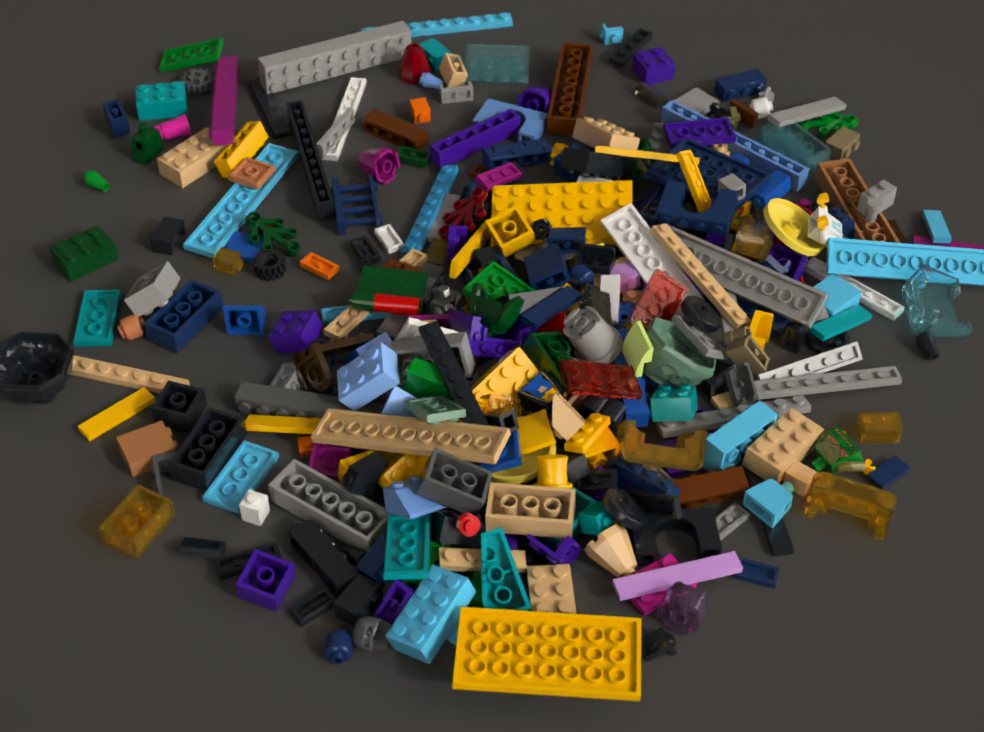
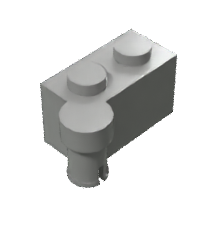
(876, 200)

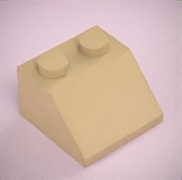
(565, 418)

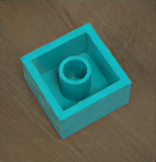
(674, 403)

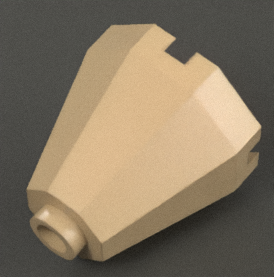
(613, 551)

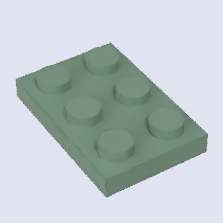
(435, 409)

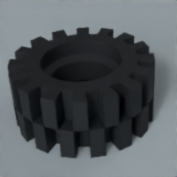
(269, 272)

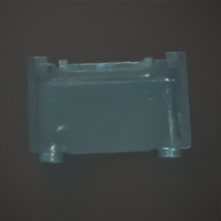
(930, 304)

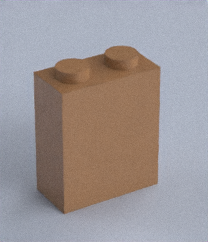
(141, 444)

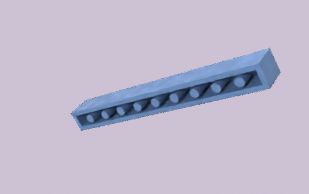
(758, 154)

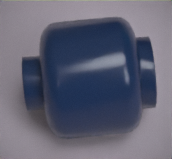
(580, 274)
(339, 646)

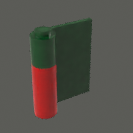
(390, 291)

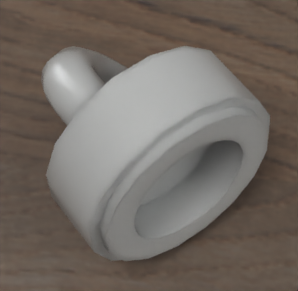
(767, 93)

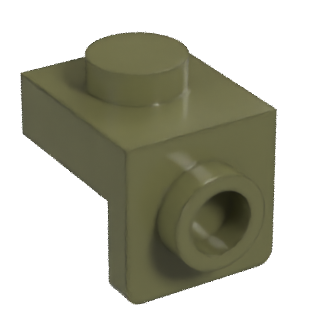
(734, 117)

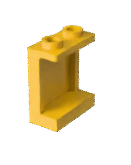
(761, 327)

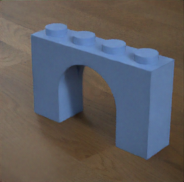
(532, 121)

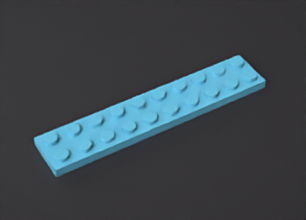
(235, 205)
(902, 260)

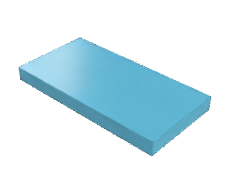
(241, 473)

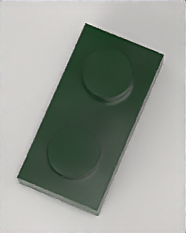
(414, 156)

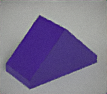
(394, 602)

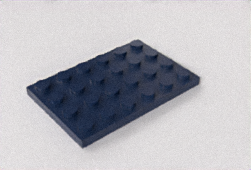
(712, 167)

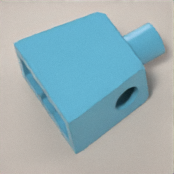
(769, 500)

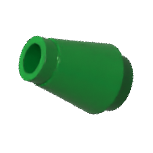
(95, 180)

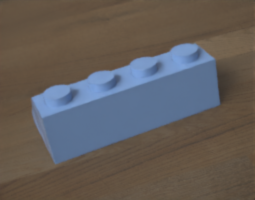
(403, 500)

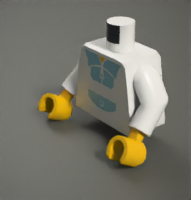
(822, 224)

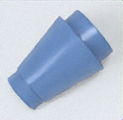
(430, 81)

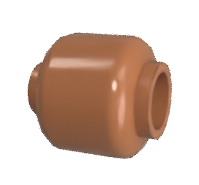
(131, 327)

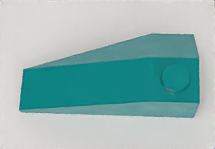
(500, 577)

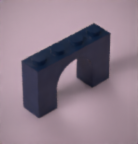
(715, 220)

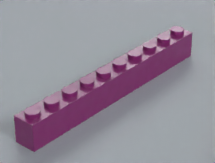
(224, 101)

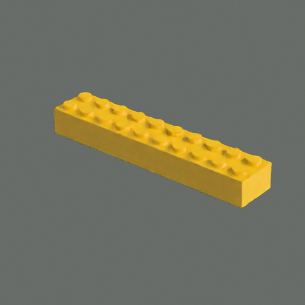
(502, 379)

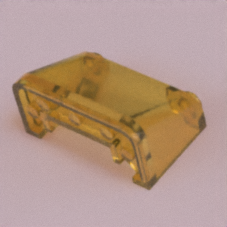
(686, 456)
(852, 498)

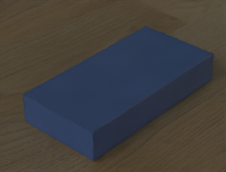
(888, 473)
(758, 573)

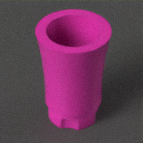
(174, 128)

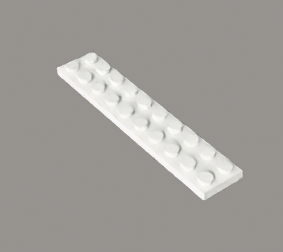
(645, 252)

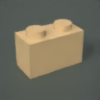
(453, 70)

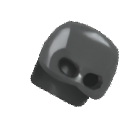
(371, 633)

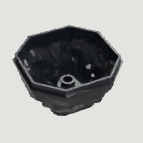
(34, 366)

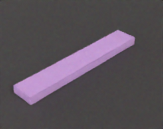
(687, 572)

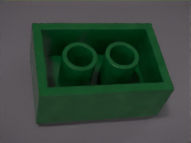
(84, 253)

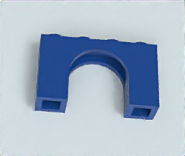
(775, 188)

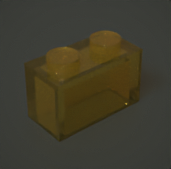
(879, 427)

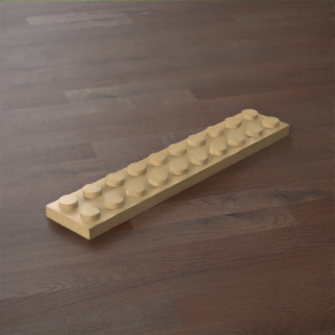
(411, 435)

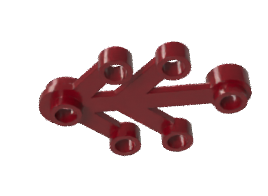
(476, 199)

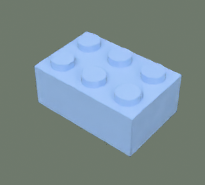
(368, 376)

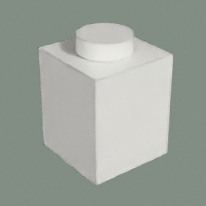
(254, 507)

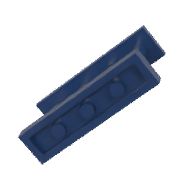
(341, 210)

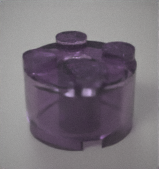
(683, 608)

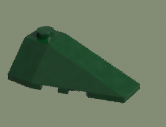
(546, 352)

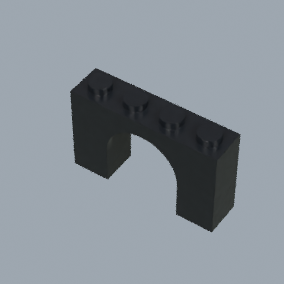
(697, 522)

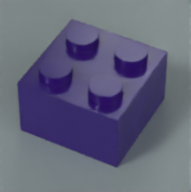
(653, 65)
(295, 331)
(265, 580)

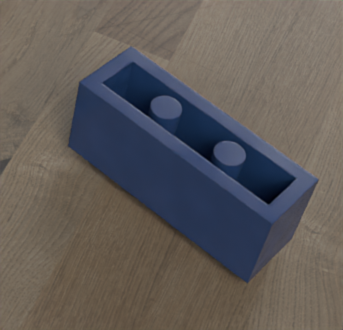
(740, 85)

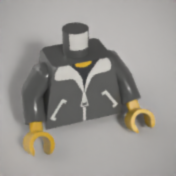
(448, 300)

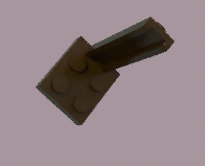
(313, 365)

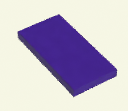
(701, 131)

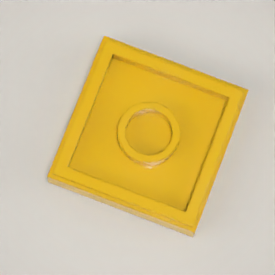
(535, 432)

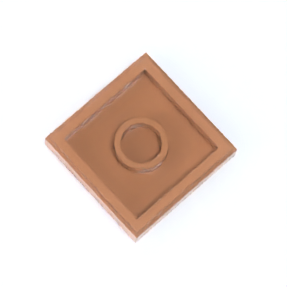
(251, 173)

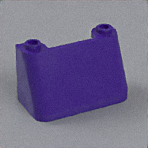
(477, 335)

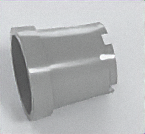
(592, 336)

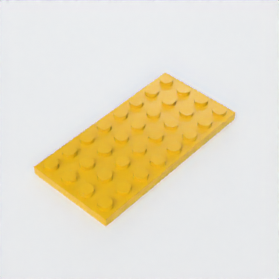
(566, 204)
(548, 654)

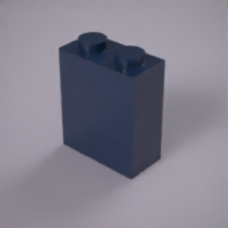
(547, 268)

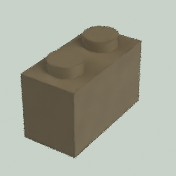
(843, 143)

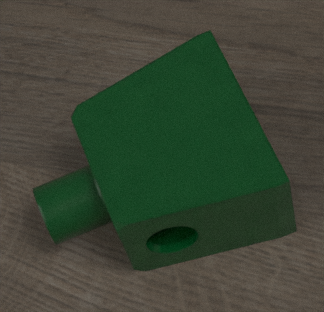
(146, 144)

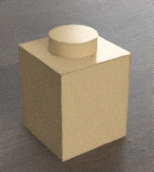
(800, 477)

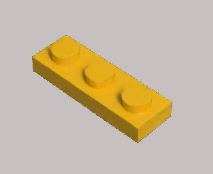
(588, 433)

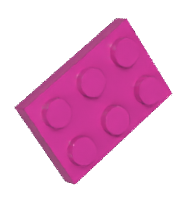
(648, 603)

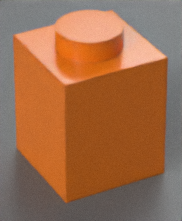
(420, 110)

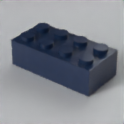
(184, 315)

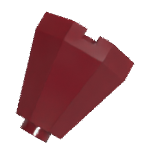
(413, 64)

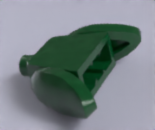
(494, 313)

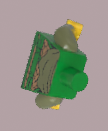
(839, 453)

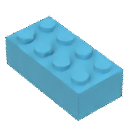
(736, 436)
(430, 614)

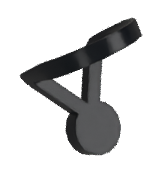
(714, 108)

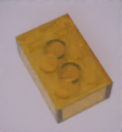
(752, 237)
(137, 521)

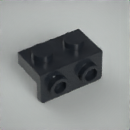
(597, 258)

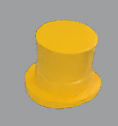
(552, 471)

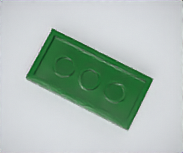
(191, 55)

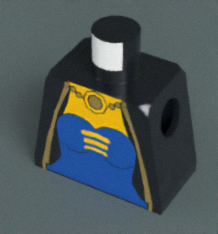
(539, 393)

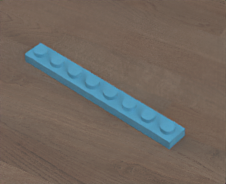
(430, 209)

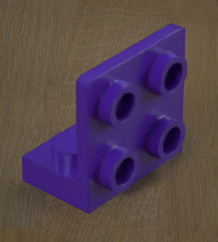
(566, 550)

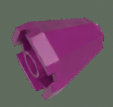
(380, 163)

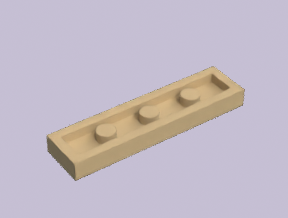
(470, 559)

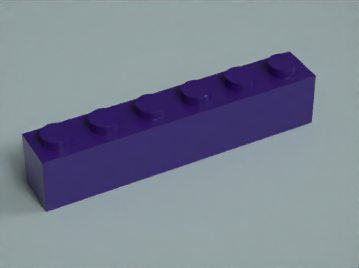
(475, 138)

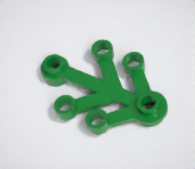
(848, 121)

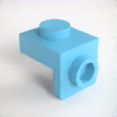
(611, 35)

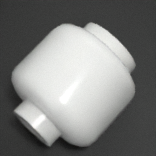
(761, 106)

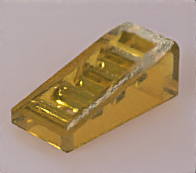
(488, 403)

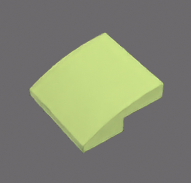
(637, 348)

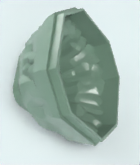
(675, 356)

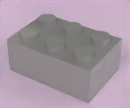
(152, 289)

